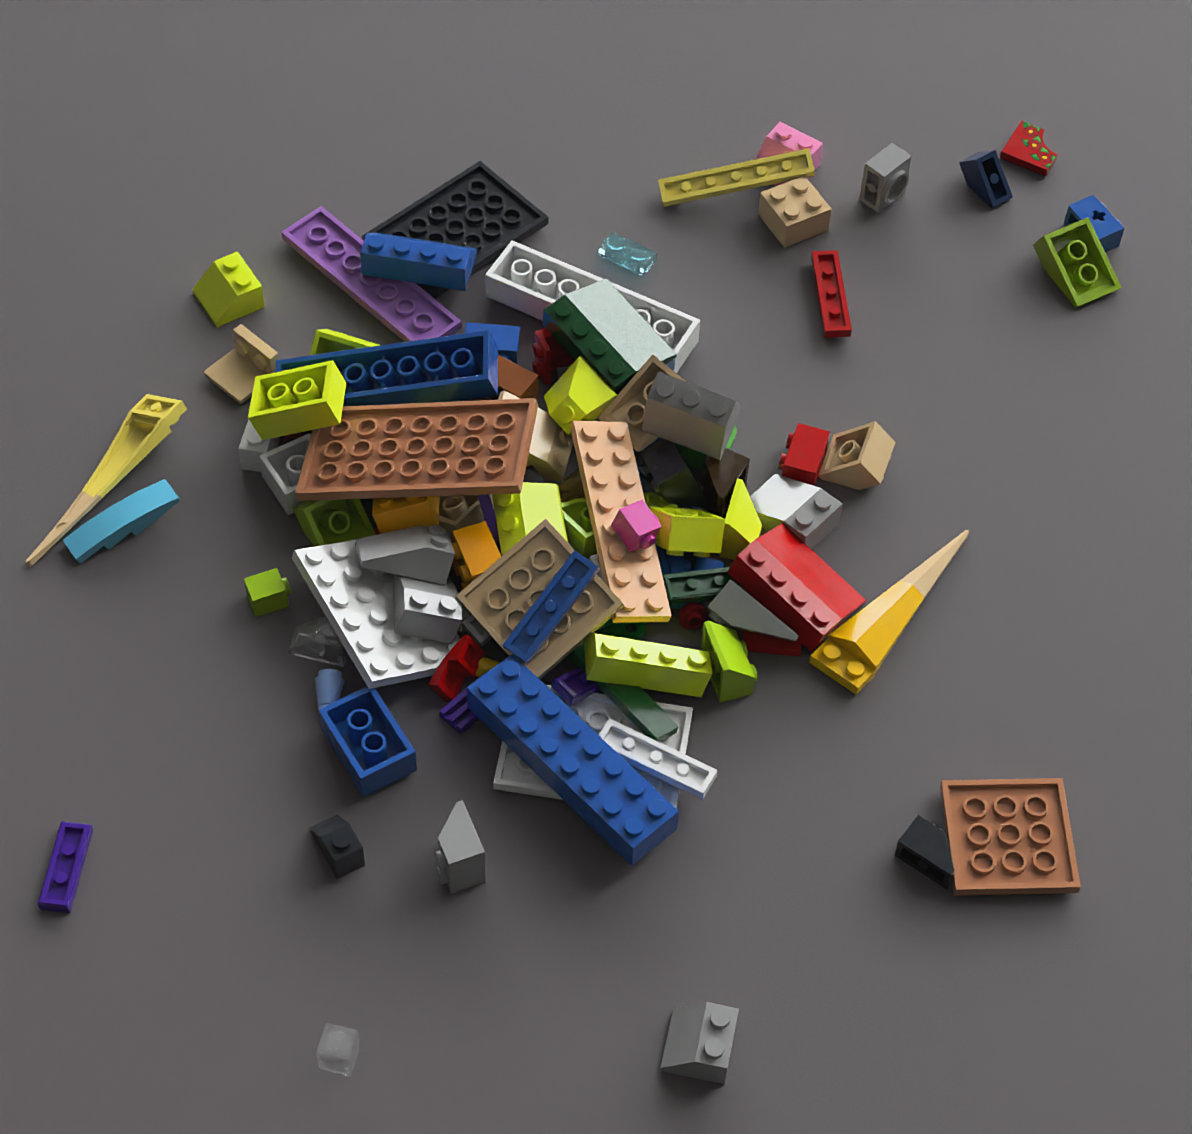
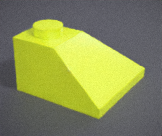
(578, 395)
(741, 523)

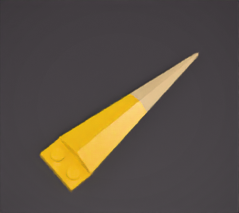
(864, 641)

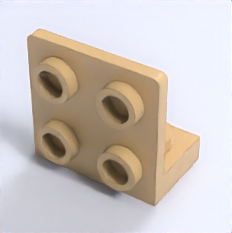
(238, 368)

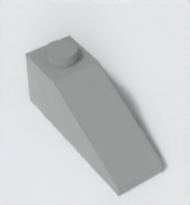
(743, 612)

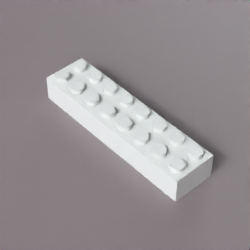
(535, 280)

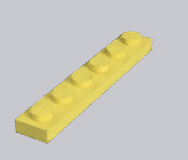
(736, 177)

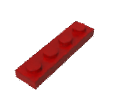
(831, 294)

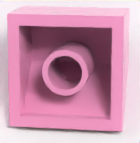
(787, 139)

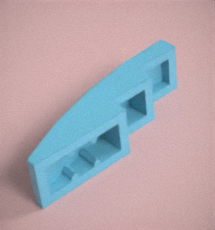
(117, 521)

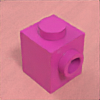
(636, 526)

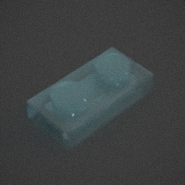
(627, 253)

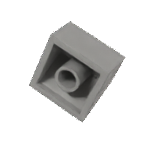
(460, 852)
(700, 1041)

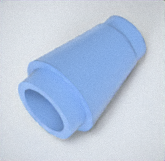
(328, 686)

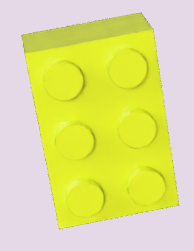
(297, 400)

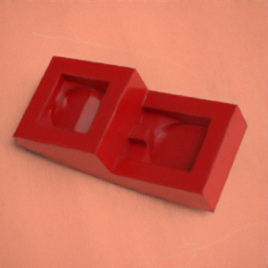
(457, 664)

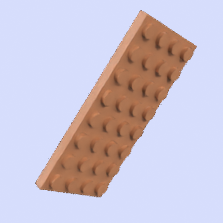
(420, 451)

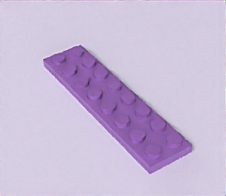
(395, 303)

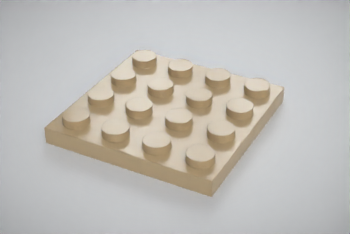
(517, 579)

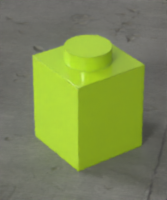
(267, 592)

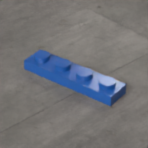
(550, 607)

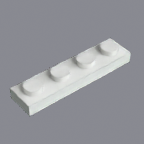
(659, 759)

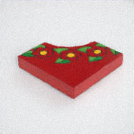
(1028, 149)

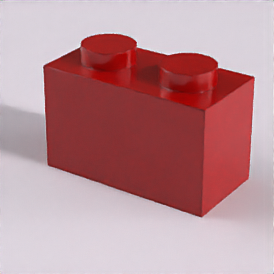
(805, 453)

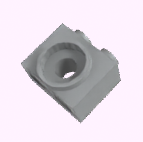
(885, 177)

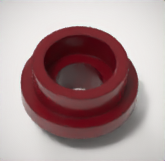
(693, 615)

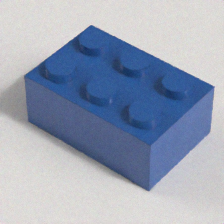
(367, 740)

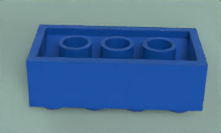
(417, 261)

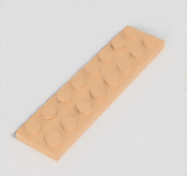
(609, 484)

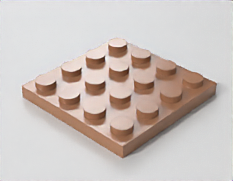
(1009, 836)

